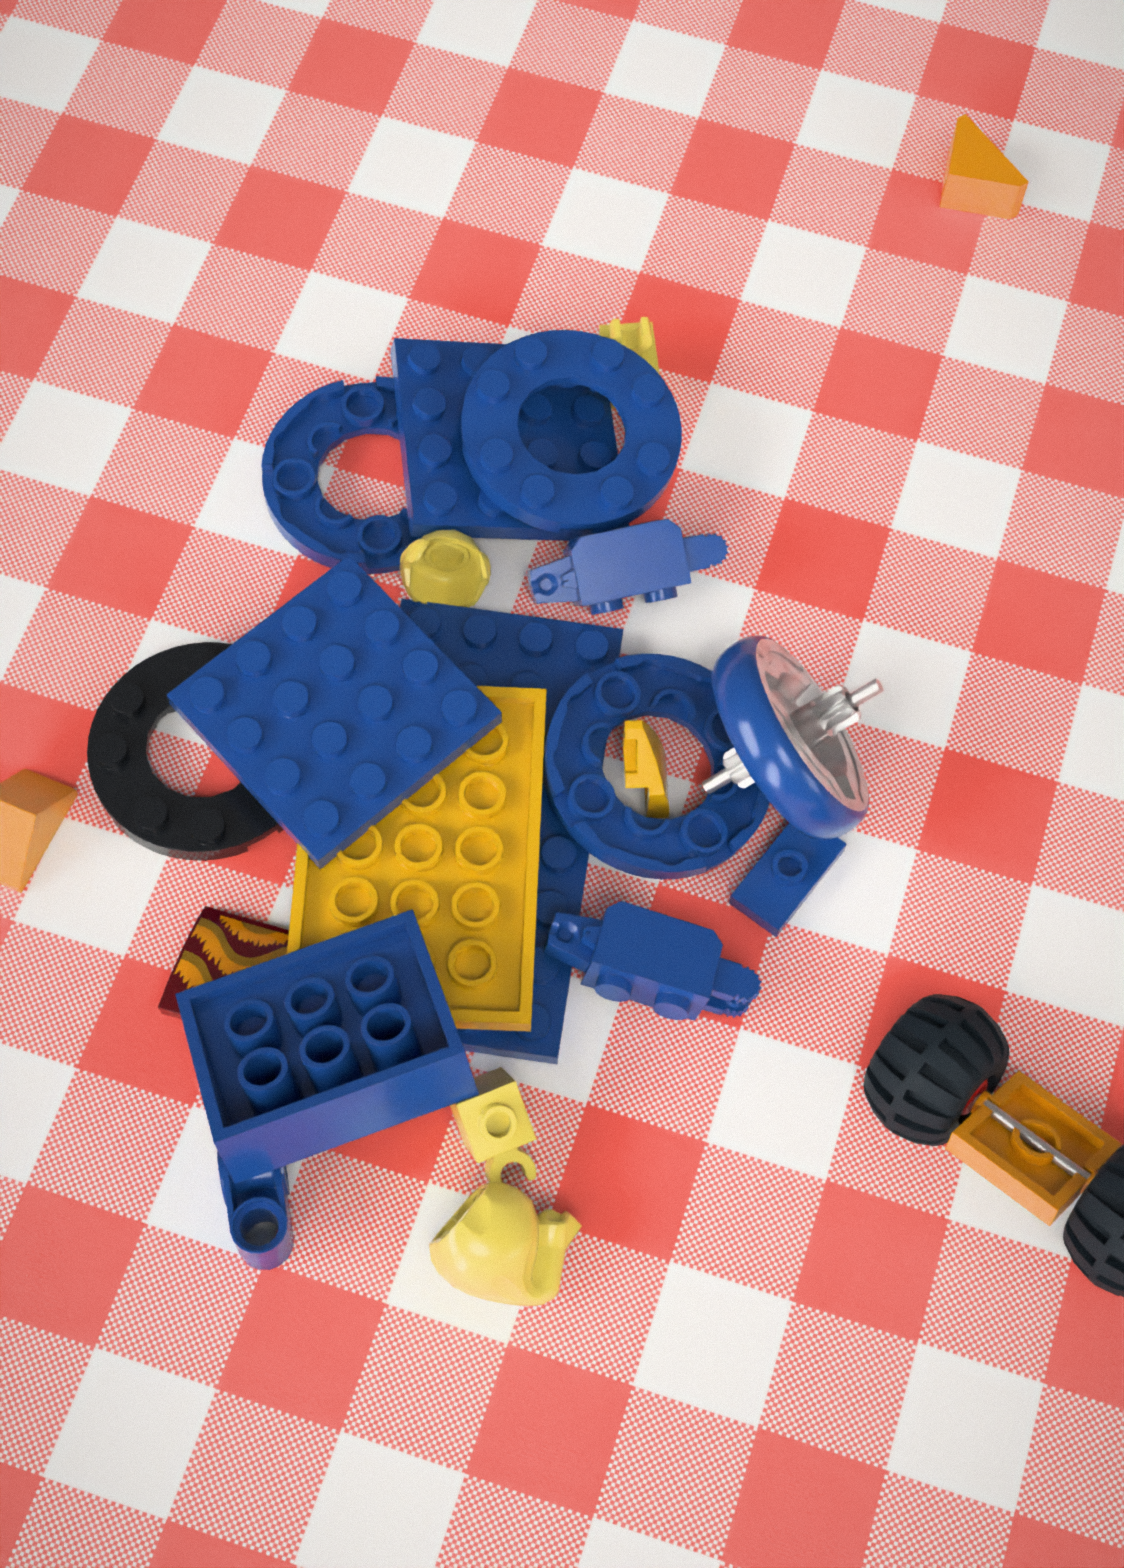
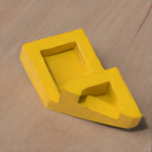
(646, 766)

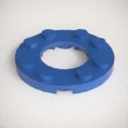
(292, 476)
(557, 498)
(586, 799)

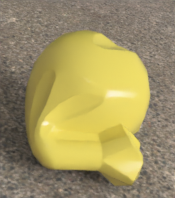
(503, 1248)

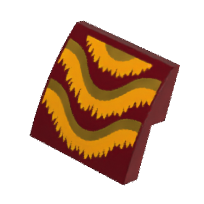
(218, 947)

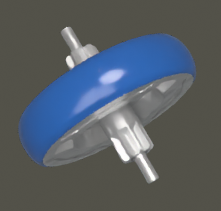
(790, 737)

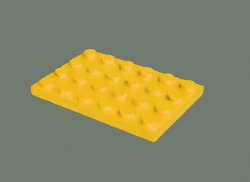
(464, 864)

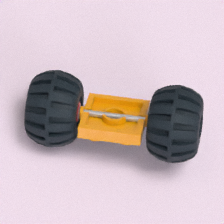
(936, 1088)

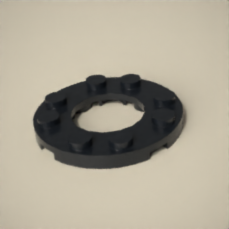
(135, 797)

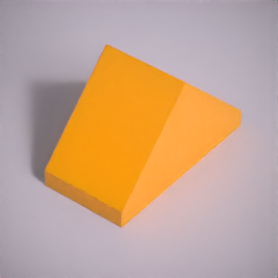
(980, 175)
(29, 819)

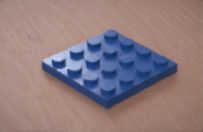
(559, 427)
(334, 710)

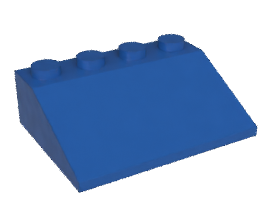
(323, 1046)

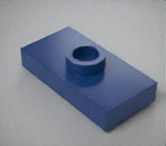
(785, 878)

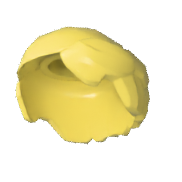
(445, 569)

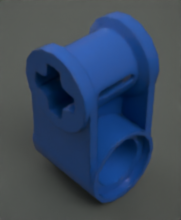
(254, 1202)

